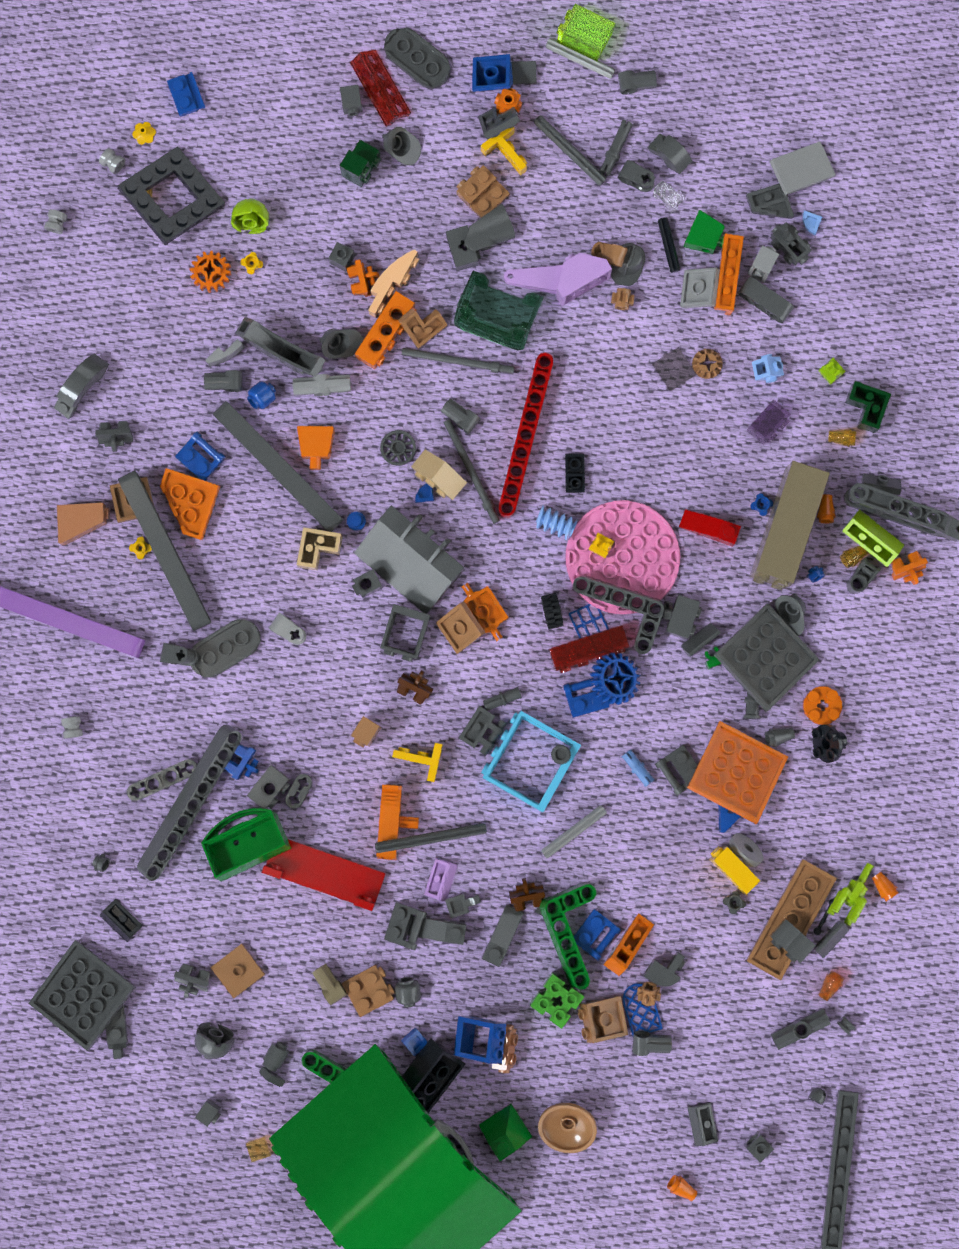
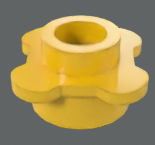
(252, 257)
(145, 548)

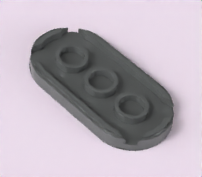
(417, 57)
(226, 647)

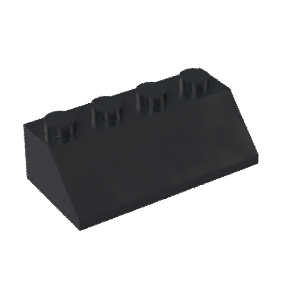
(432, 1073)

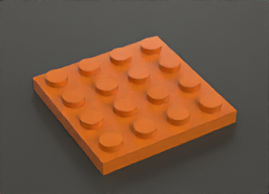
(737, 772)

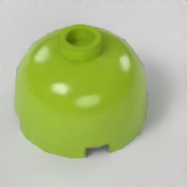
(250, 215)

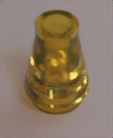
(843, 437)
(853, 556)

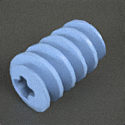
(555, 523)

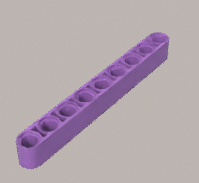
(71, 622)

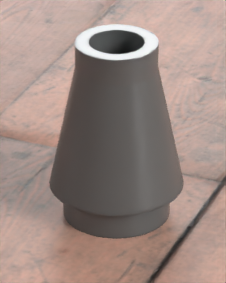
(778, 736)

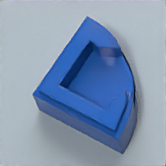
(424, 494)

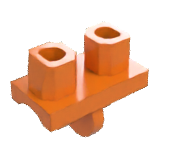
(358, 270)
(916, 564)

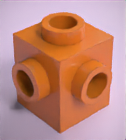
(510, 95)

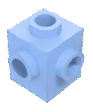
(768, 368)

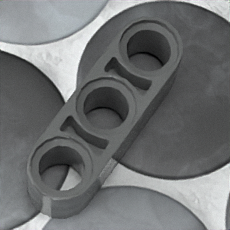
(765, 300)

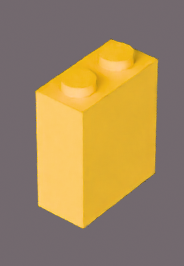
(734, 869)

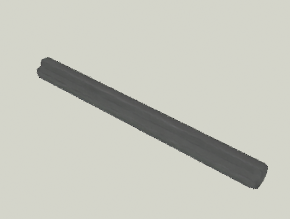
(429, 838)

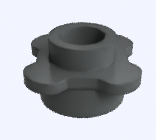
(729, 902)

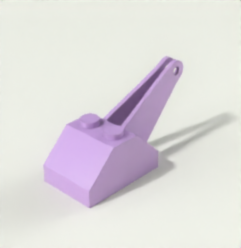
(566, 281)

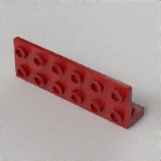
(327, 874)

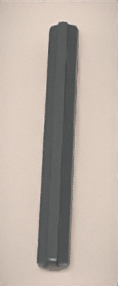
(569, 150)

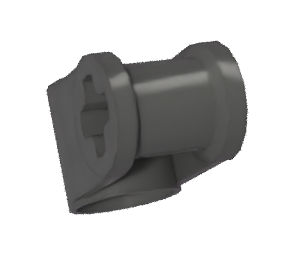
(634, 175)
(864, 574)
(178, 655)

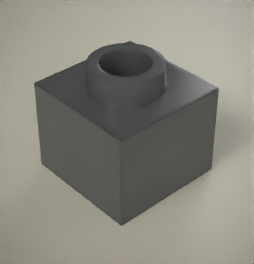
(208, 1113)

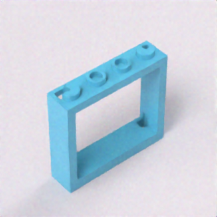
(506, 737)

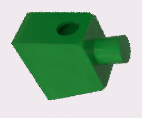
(705, 234)

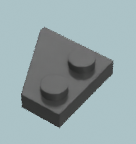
(770, 202)

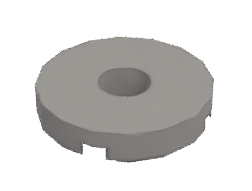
(747, 849)

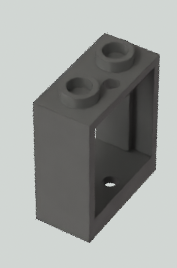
(410, 613)

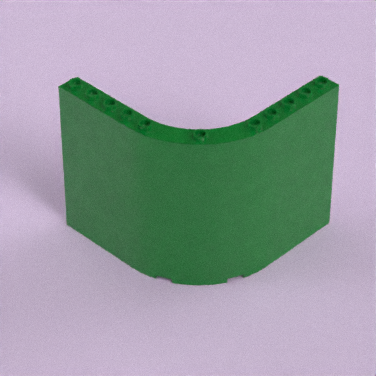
(383, 1170)

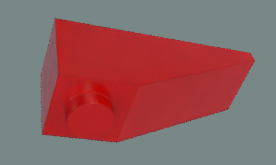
(710, 527)

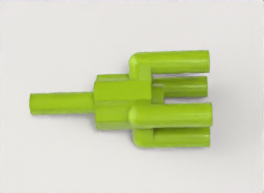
(852, 896)

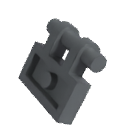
(477, 727)

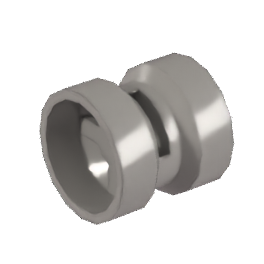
(112, 161)
(55, 221)
(71, 727)

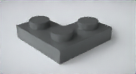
(494, 124)

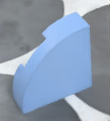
(811, 221)

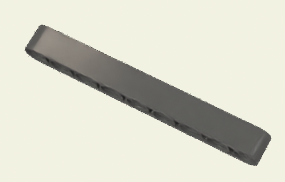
(277, 466)
(164, 550)
(189, 802)

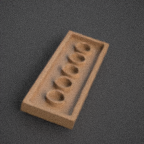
(800, 907)

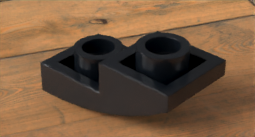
(574, 473)

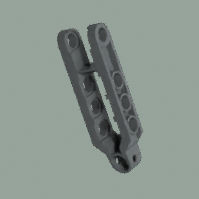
(879, 504)

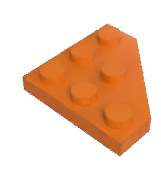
(190, 501)

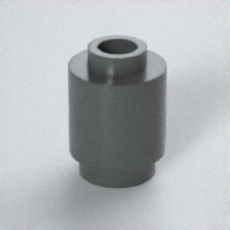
(275, 1056)

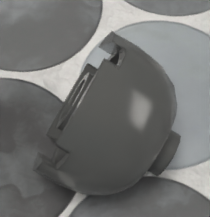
(213, 1042)

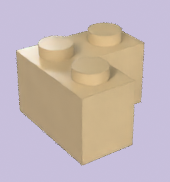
(438, 474)
(315, 542)

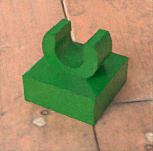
(713, 661)

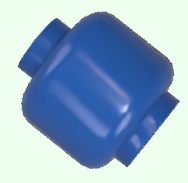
(261, 395)

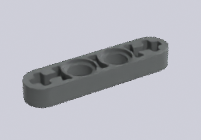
(161, 777)

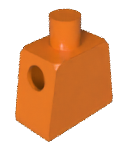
(315, 443)

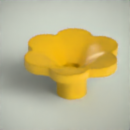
(146, 136)

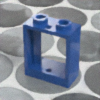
(465, 1039)

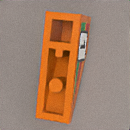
(628, 945)

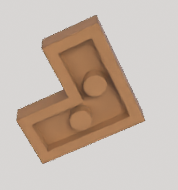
(422, 330)

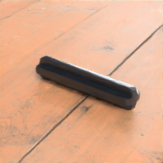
(668, 244)

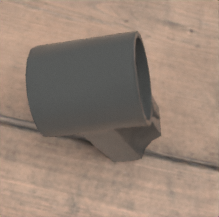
(631, 81)
(227, 381)
(463, 418)
(647, 1043)

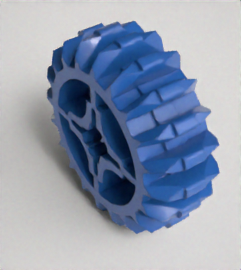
(617, 695)

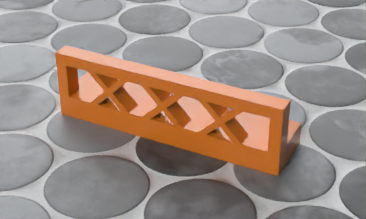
(729, 273)

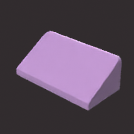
(440, 879)

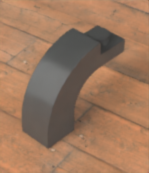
(78, 383)

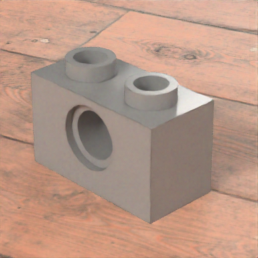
(763, 263)

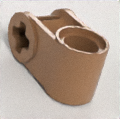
(613, 253)

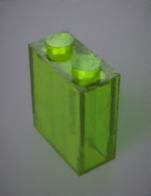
(585, 32)

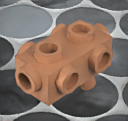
(509, 1056)

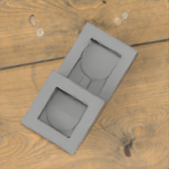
(219, 356)

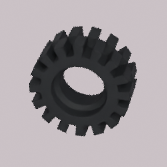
(552, 611)

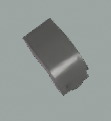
(671, 152)
(664, 975)

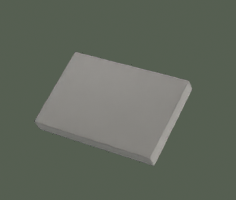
(802, 168)

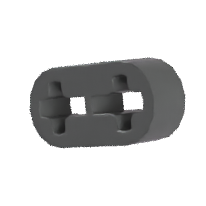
(294, 789)

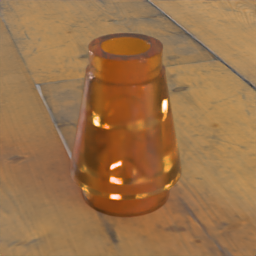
(831, 985)

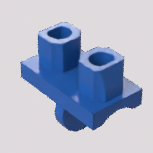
(237, 770)

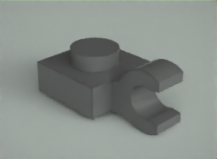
(459, 904)

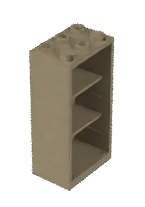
(789, 525)

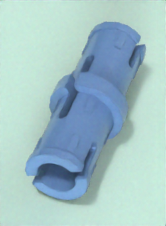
(638, 768)

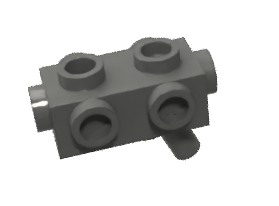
(787, 240)

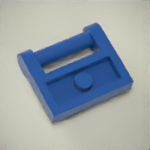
(195, 461)
(585, 703)
(590, 931)

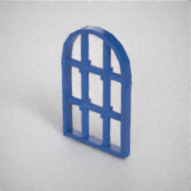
(593, 620)

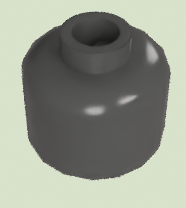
(407, 991)

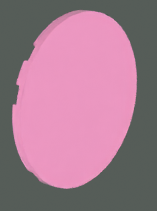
(640, 560)

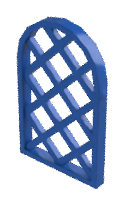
(635, 1012)

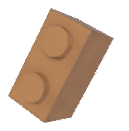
(365, 732)

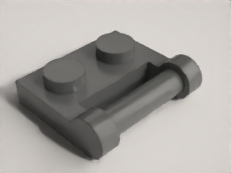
(684, 765)
(400, 925)

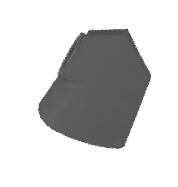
(490, 230)

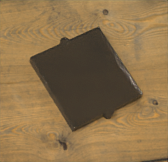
(674, 369)

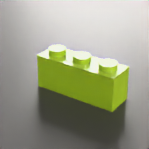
(873, 538)

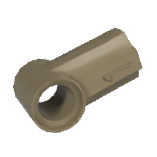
(331, 987)

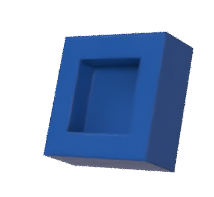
(414, 1041)

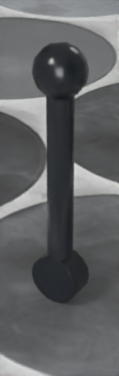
(817, 931)

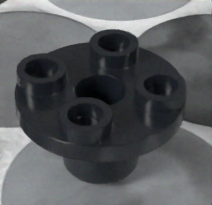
(828, 743)

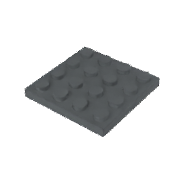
(766, 657)
(82, 995)

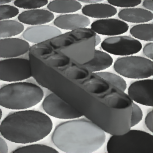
(625, 603)

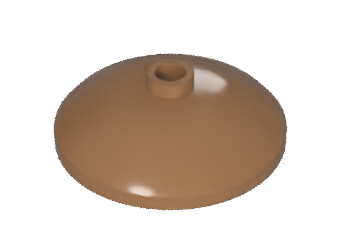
(567, 1128)

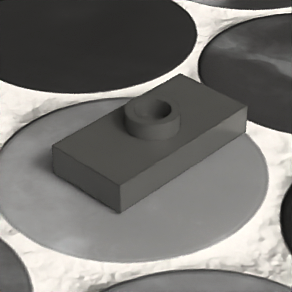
(883, 483)

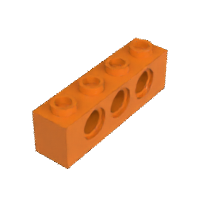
(372, 358)

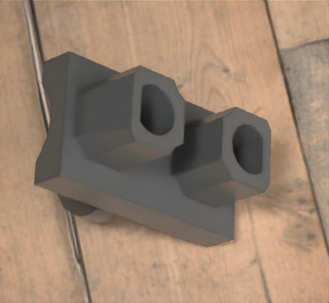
(114, 437)
(184, 977)

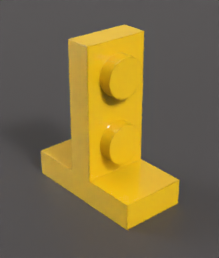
(506, 149)
(422, 758)

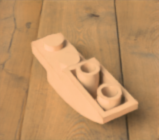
(394, 275)

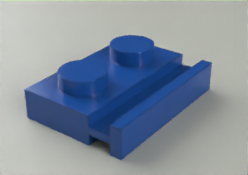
(186, 94)

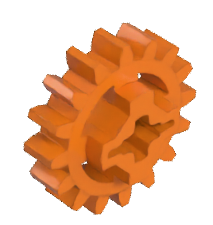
(219, 272)

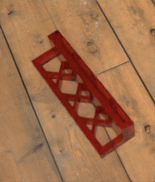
(377, 87)

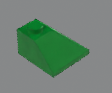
(505, 1132)

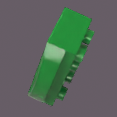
(231, 859)

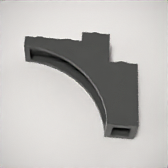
(279, 348)

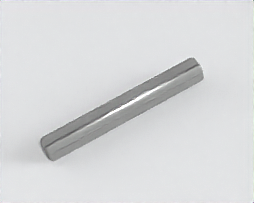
(568, 53)
(574, 831)

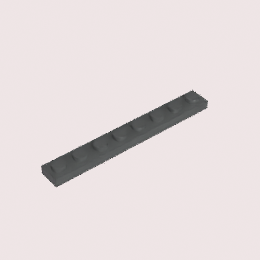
(839, 1170)

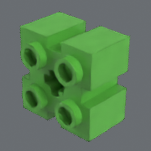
(554, 988)

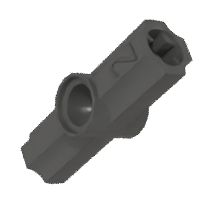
(788, 1034)

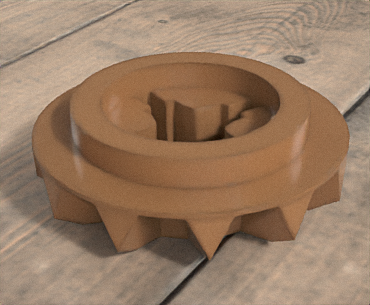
(702, 370)

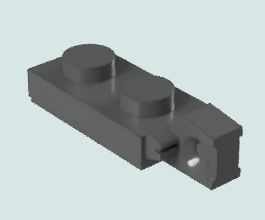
(117, 1034)

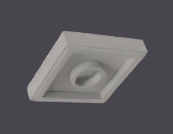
(700, 288)

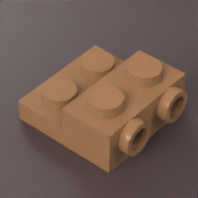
(481, 191)
(368, 990)
(603, 1019)

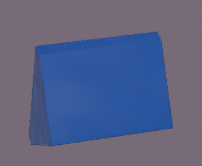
(492, 73)

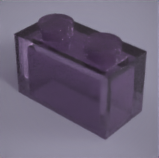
(769, 422)

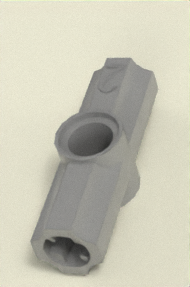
(321, 385)

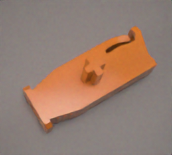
(390, 818)

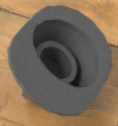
(402, 145)
(631, 266)
(340, 343)
(792, 611)

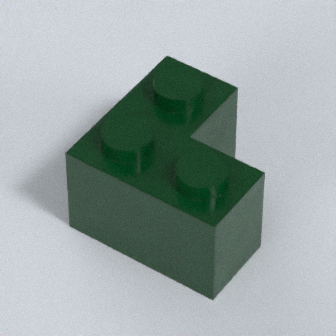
(359, 163)
(873, 403)

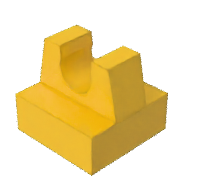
(601, 545)

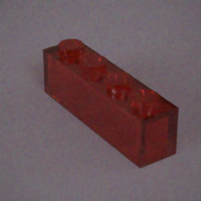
(588, 648)

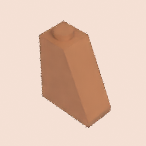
(80, 519)

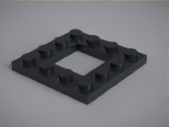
(171, 163)

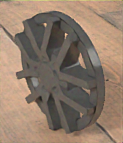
(398, 447)

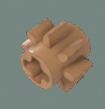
(622, 299)
(648, 993)

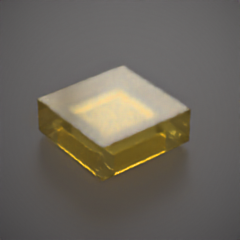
(258, 1149)

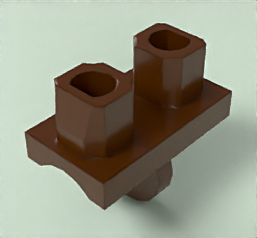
(416, 683)
(526, 892)

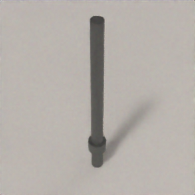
(495, 367)
(487, 504)

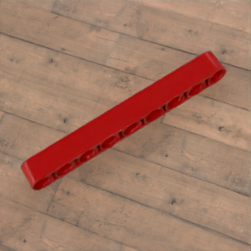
(531, 427)

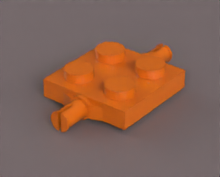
(485, 609)

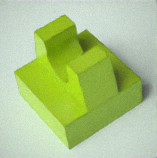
(831, 371)

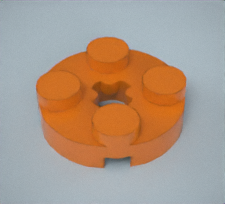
(814, 713)

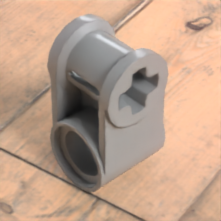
(285, 628)

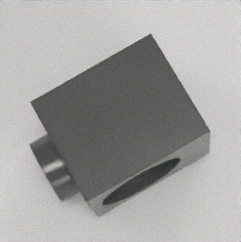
(351, 100)
(341, 256)
(375, 584)
(758, 1147)

